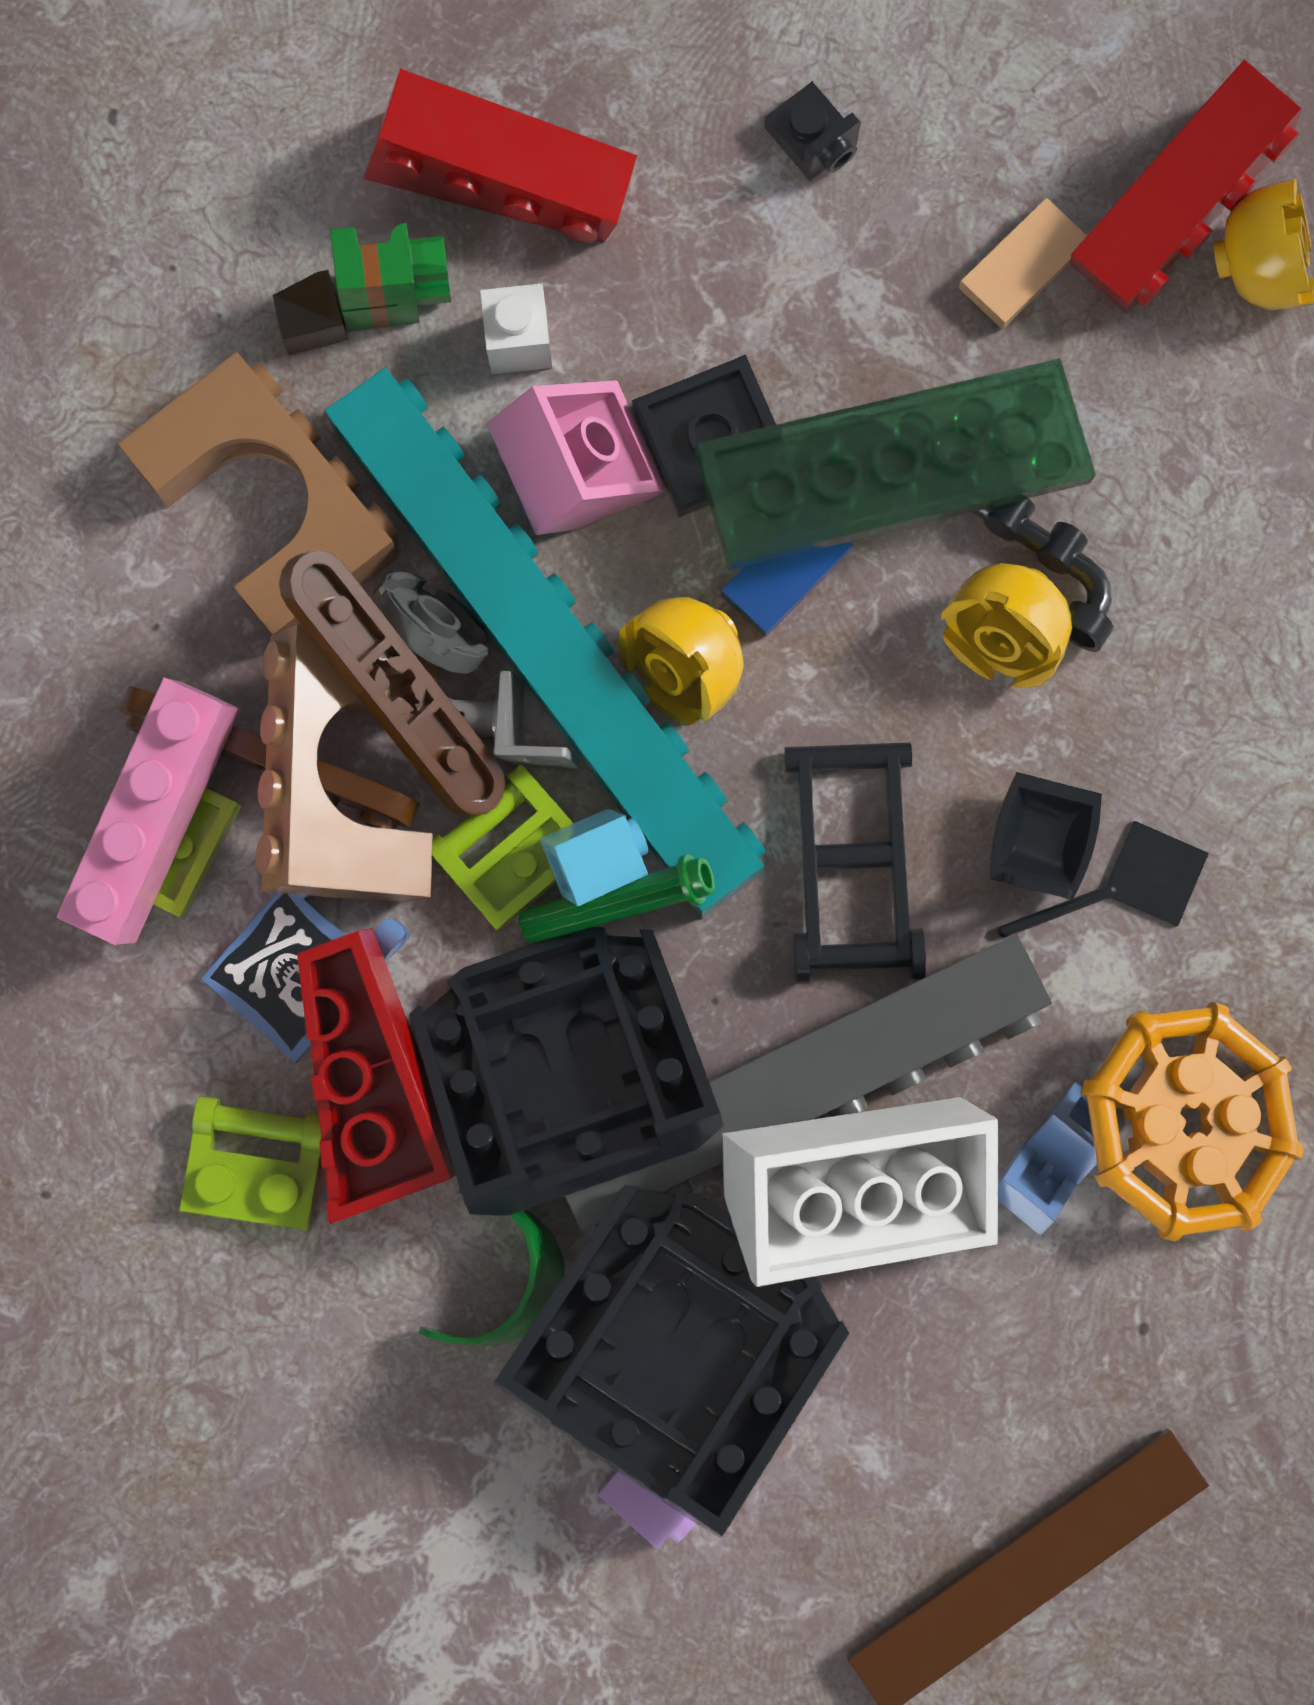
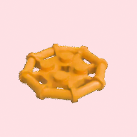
(1226, 1114)

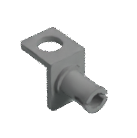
(503, 722)

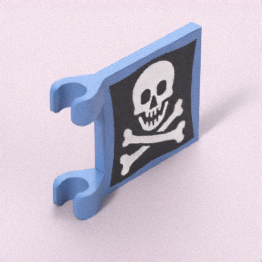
(262, 969)

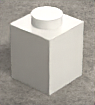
(516, 328)

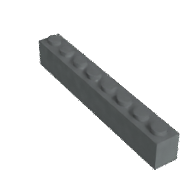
(851, 1058)

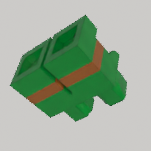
(388, 280)

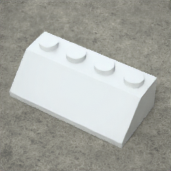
(862, 1189)

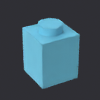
(596, 855)

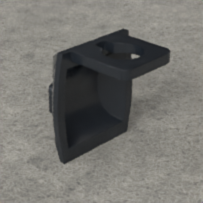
(1045, 835)

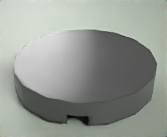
(432, 625)

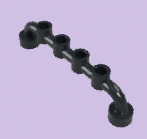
(1061, 553)

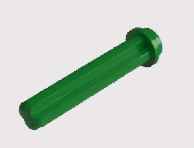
(687, 881)

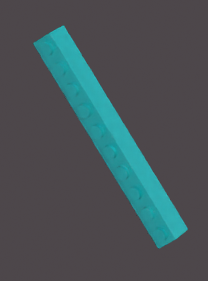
(540, 635)

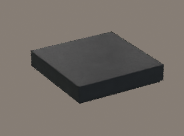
(695, 411)

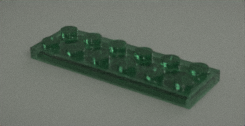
(894, 463)

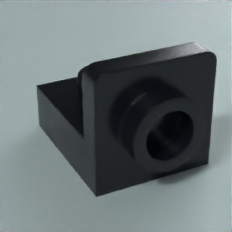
(814, 132)

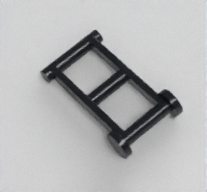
(909, 943)

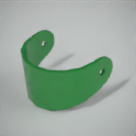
(544, 1276)

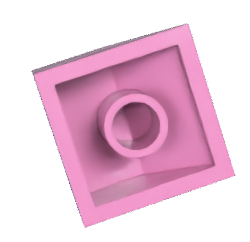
(574, 454)

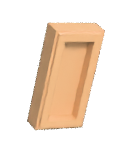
(1023, 264)

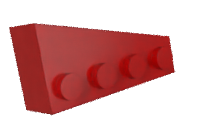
(1188, 187)

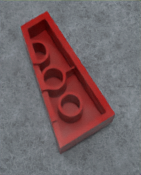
(498, 160)
(367, 1080)

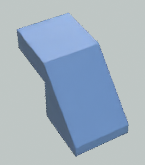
(1050, 1162)

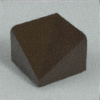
(309, 314)

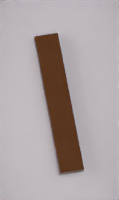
(1027, 1571)

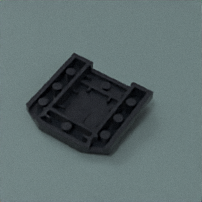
(563, 1069)
(673, 1355)

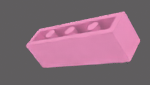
(148, 812)

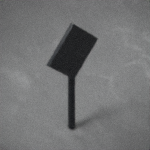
(1149, 875)

